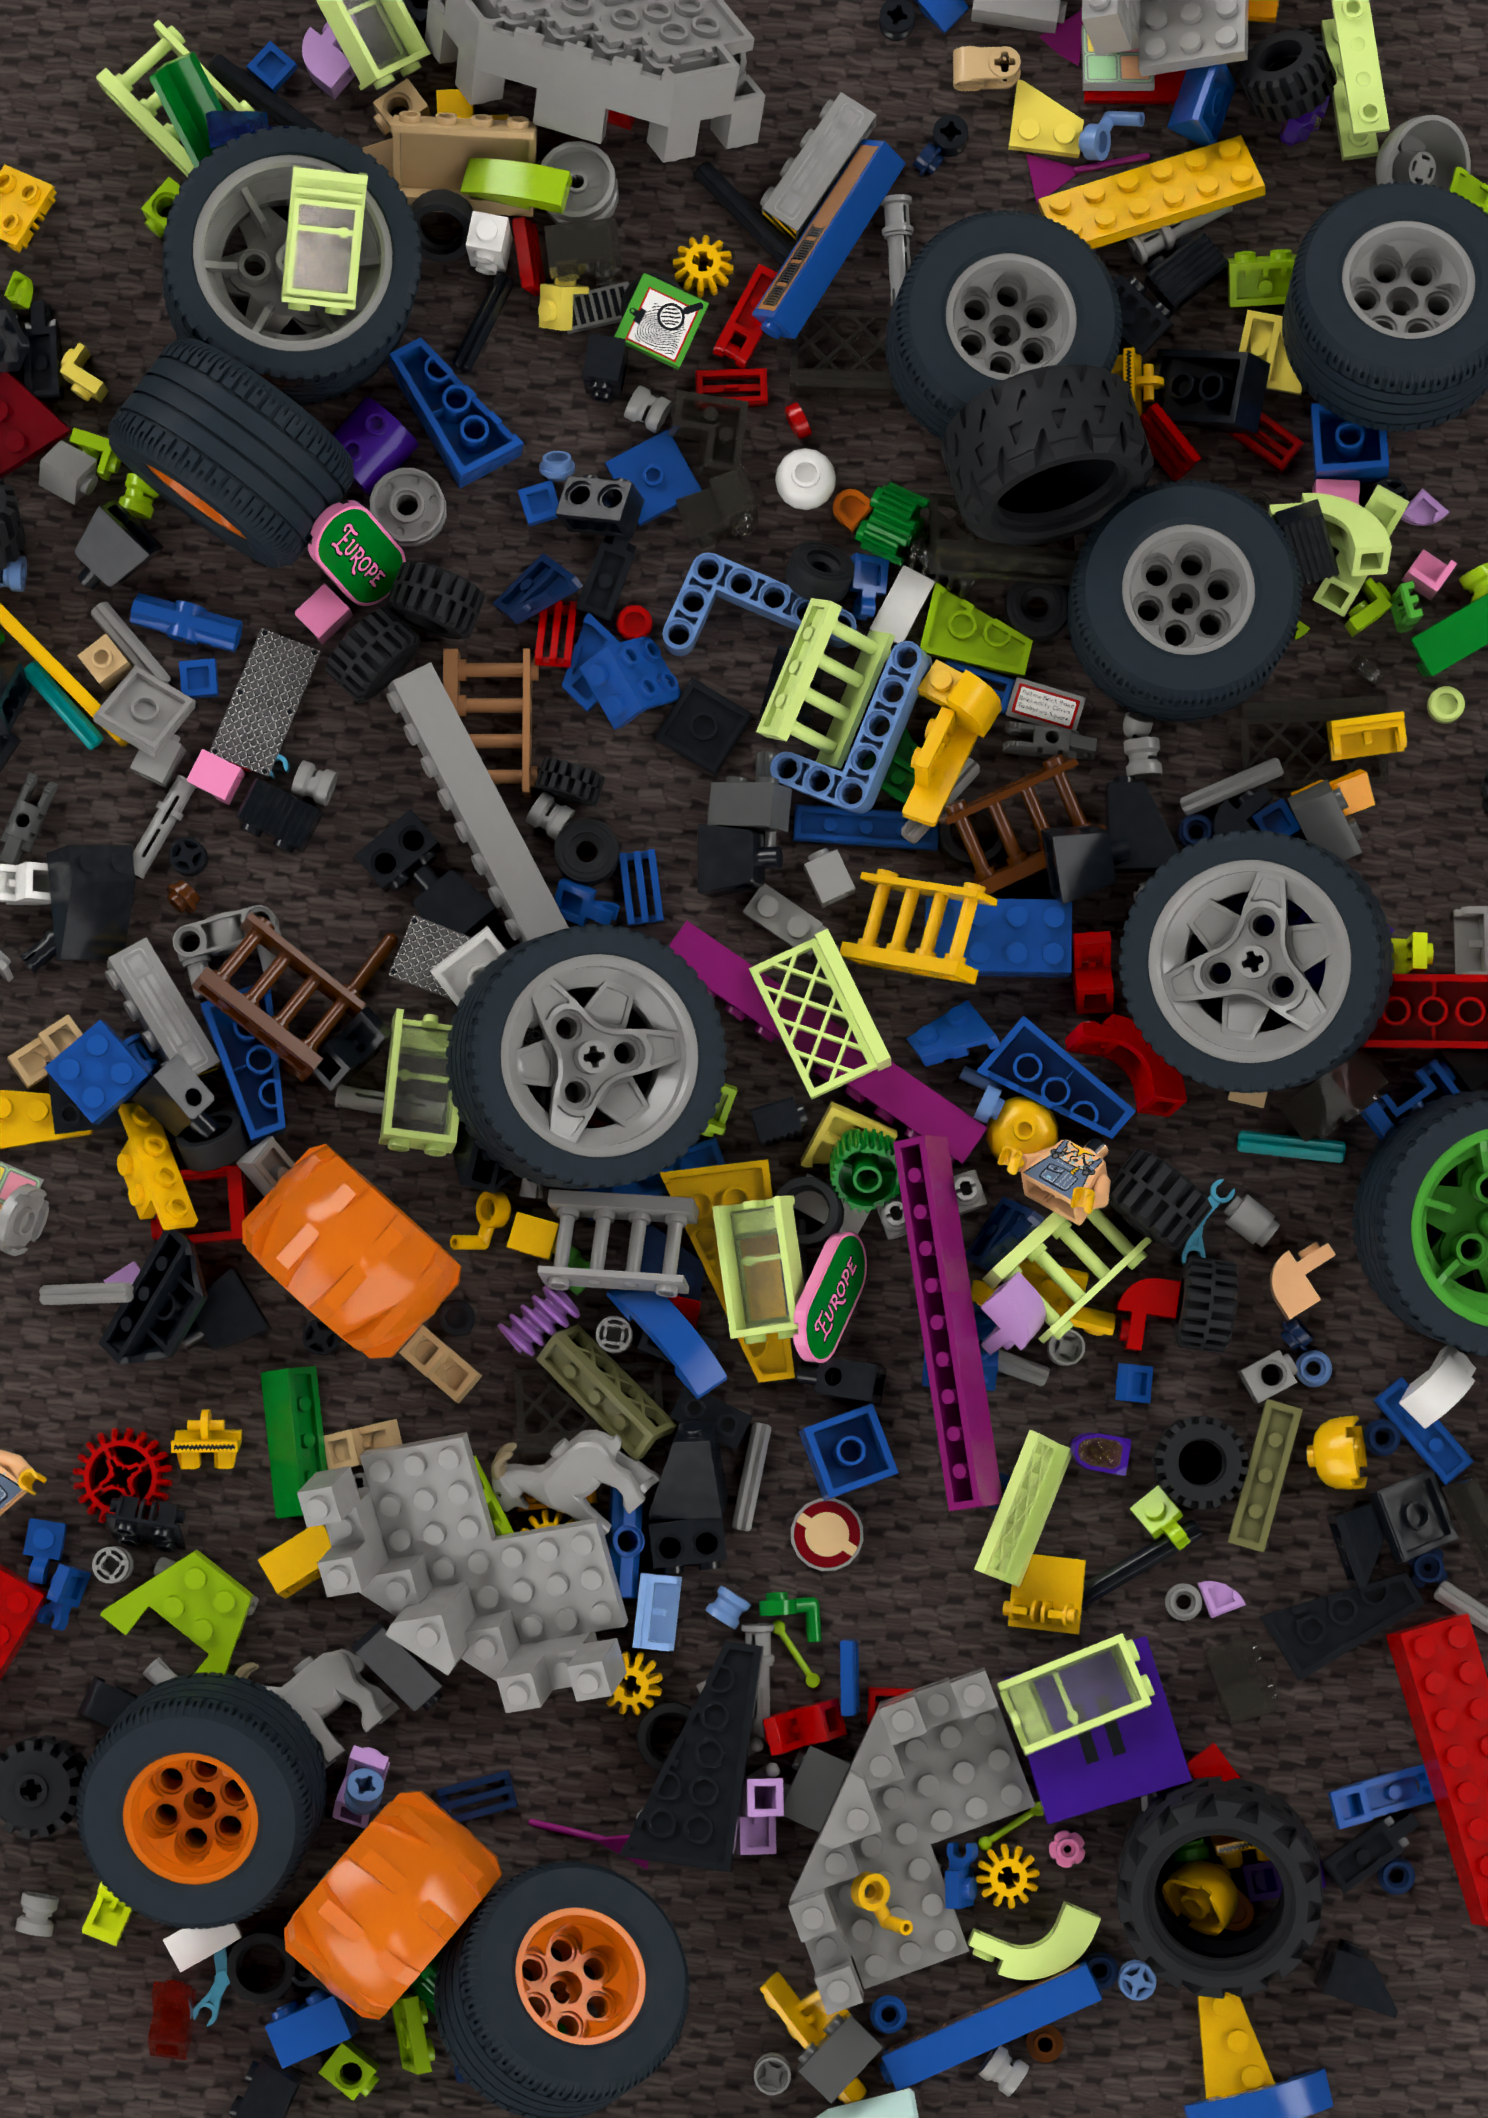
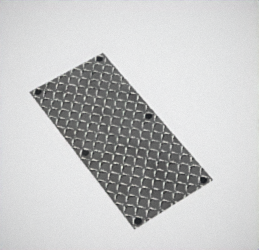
(264, 702)
(423, 949)

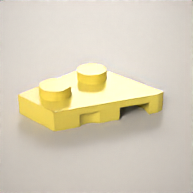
(1043, 124)
(1264, 339)
(832, 1126)

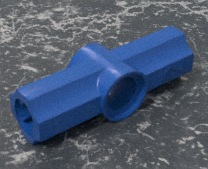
(186, 621)
(625, 1563)

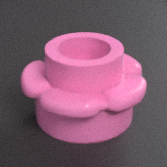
(1057, 1852)

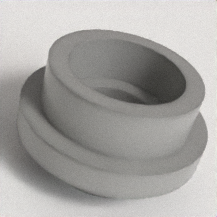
(1195, 1602)

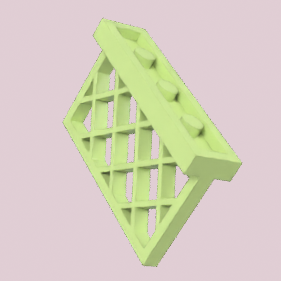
(849, 1000)
(1024, 1509)

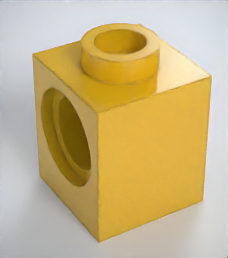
(533, 1236)

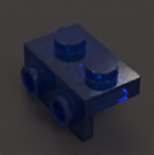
(231, 124)

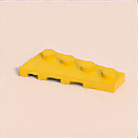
(28, 1120)

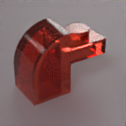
(171, 2019)

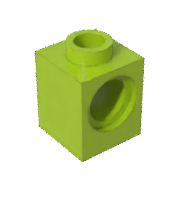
(158, 201)
(333, 2070)

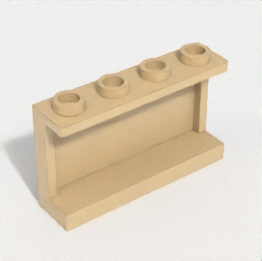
(436, 152)

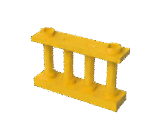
(924, 960)

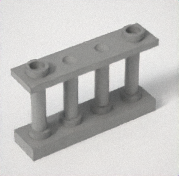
(604, 1209)

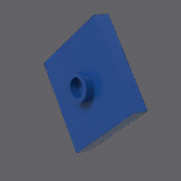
(657, 473)

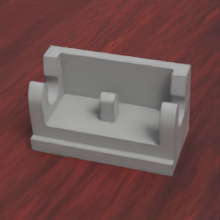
(1471, 940)

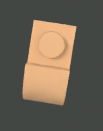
(1289, 1281)

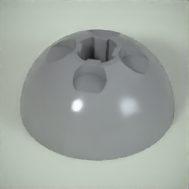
(1423, 152)

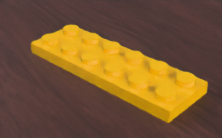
(1157, 193)

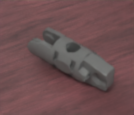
(1064, 742)
(22, 838)

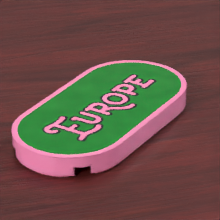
(356, 552)
(830, 1297)

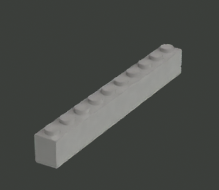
(476, 806)

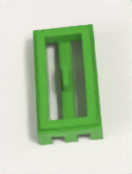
(1405, 616)

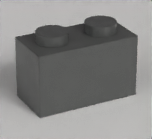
(750, 805)
(1324, 822)
(813, 1786)
(838, 2056)

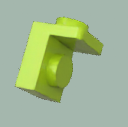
(97, 446)
(1365, 613)

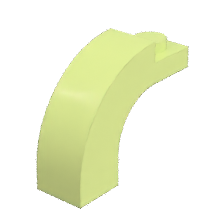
(1352, 532)
(1341, 590)
(1043, 1958)

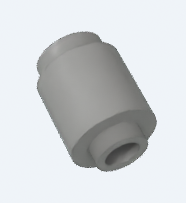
(1251, 1220)

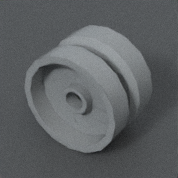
(593, 186)

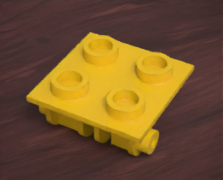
(20, 204)
(1048, 1595)

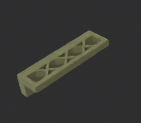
(602, 1392)
(1265, 1475)

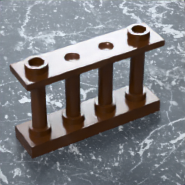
(1018, 862)
(245, 1007)

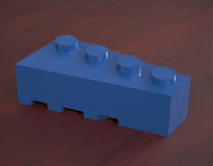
(249, 1070)

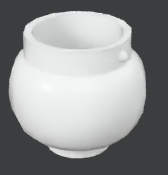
(805, 479)

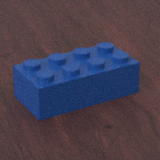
(1013, 937)

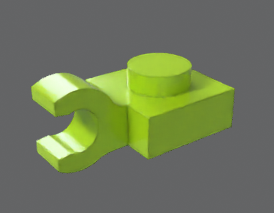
(1160, 1516)

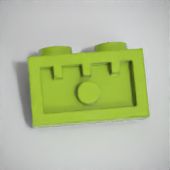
(1259, 278)

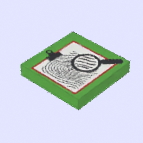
(661, 321)

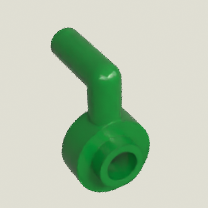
(779, 1604)

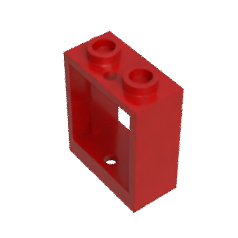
(237, 1204)

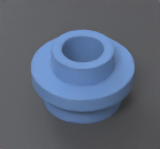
(557, 466)
(1323, 1362)

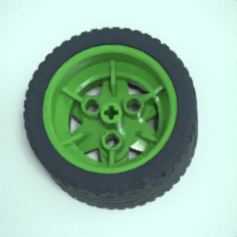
(1403, 1194)

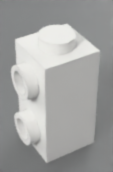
(489, 242)

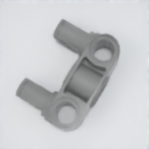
(219, 937)
(969, 1198)

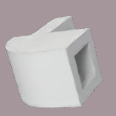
(25, 884)
(1439, 1387)

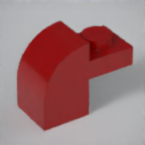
(1092, 972)
(1145, 1298)
(804, 1726)

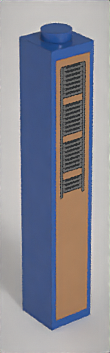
(828, 239)
(990, 2026)

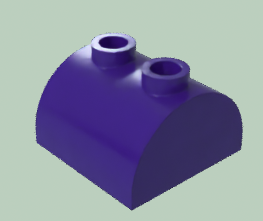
(374, 442)

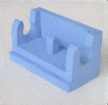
(657, 1612)

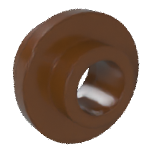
(182, 897)
(1044, 2055)

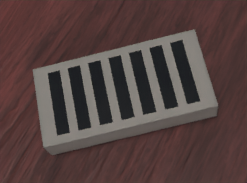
(598, 307)

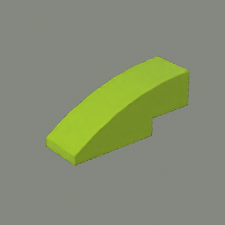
(517, 184)

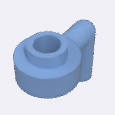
(1096, 138)
(990, 1103)

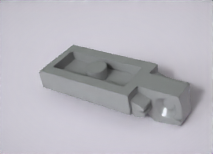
(782, 917)

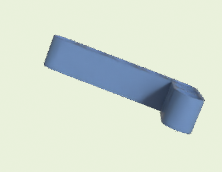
(752, 600)
(866, 741)

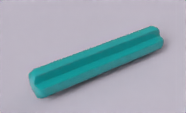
(63, 705)
(1291, 1146)

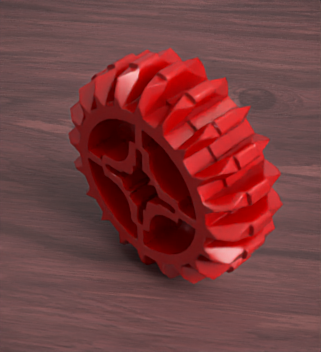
(114, 1462)

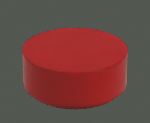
(797, 421)
(634, 622)

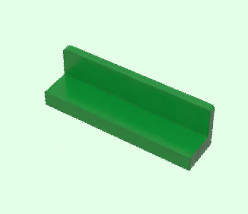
(187, 99)
(1452, 638)
(292, 1433)

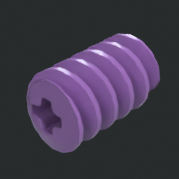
(539, 1320)

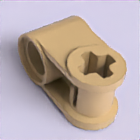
(981, 68)

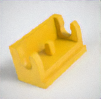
(1366, 735)
(295, 1561)

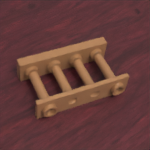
(458, 670)

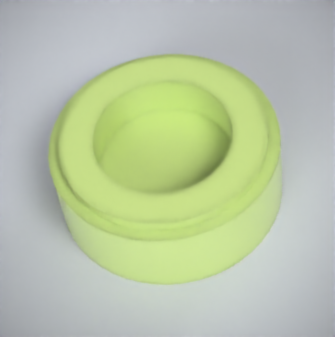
(1445, 704)

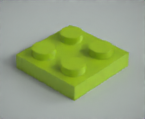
(414, 2048)

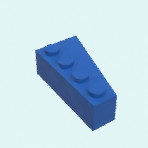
(456, 421)
(1048, 1074)

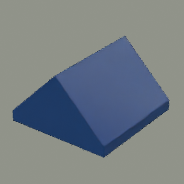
(1203, 103)

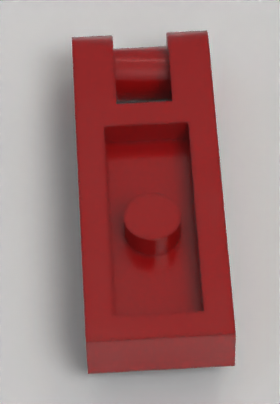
(743, 322)

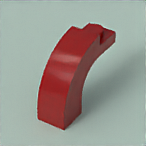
(1156, 1085)

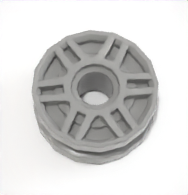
(407, 485)

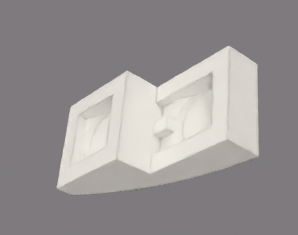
(194, 1945)

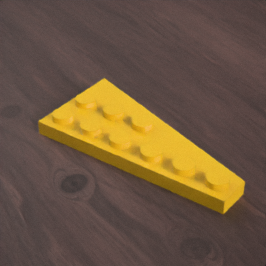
(730, 1186)
(1230, 2048)

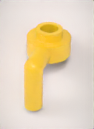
(492, 1213)
(876, 1901)

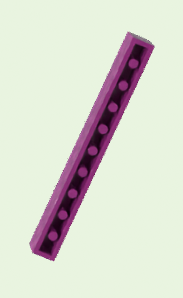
(891, 1090)
(948, 1323)

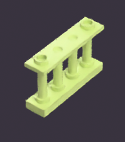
(1359, 88)
(144, 111)
(798, 672)
(1034, 1249)

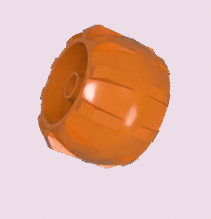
(349, 1253)
(391, 1903)

